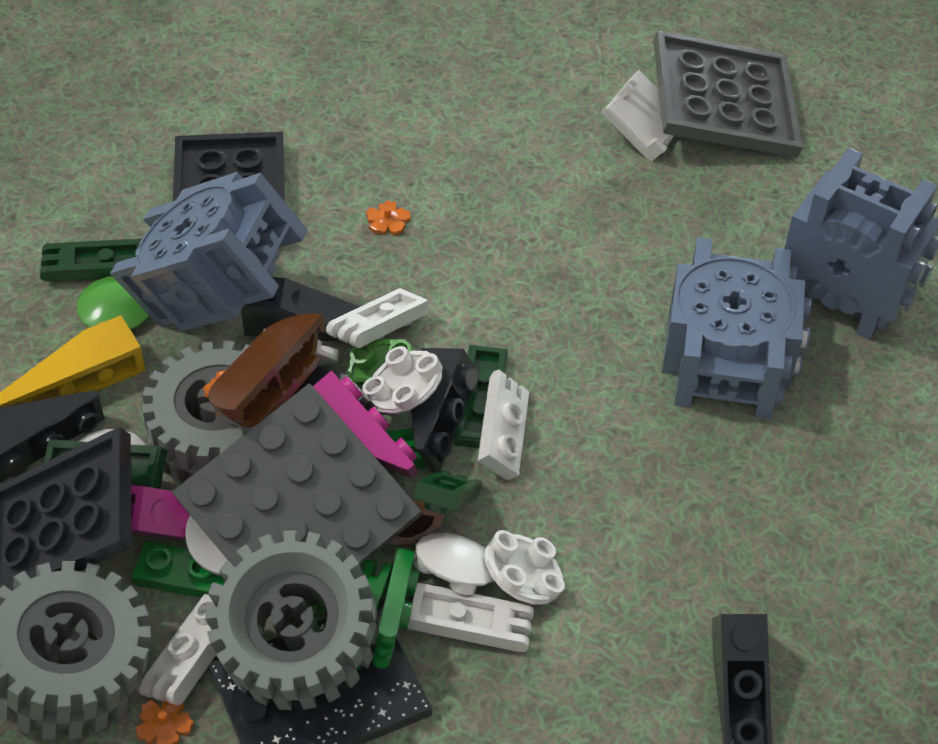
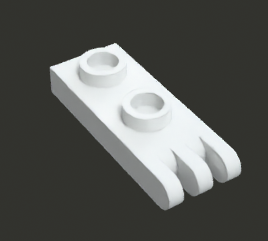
(378, 318)
(503, 426)
(471, 618)
(182, 659)

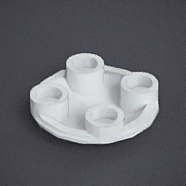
(403, 380)
(454, 560)
(524, 567)

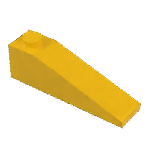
(83, 364)

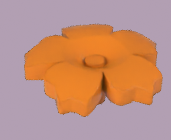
(387, 218)
(163, 724)

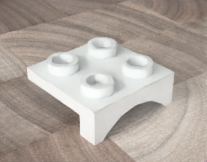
(638, 116)

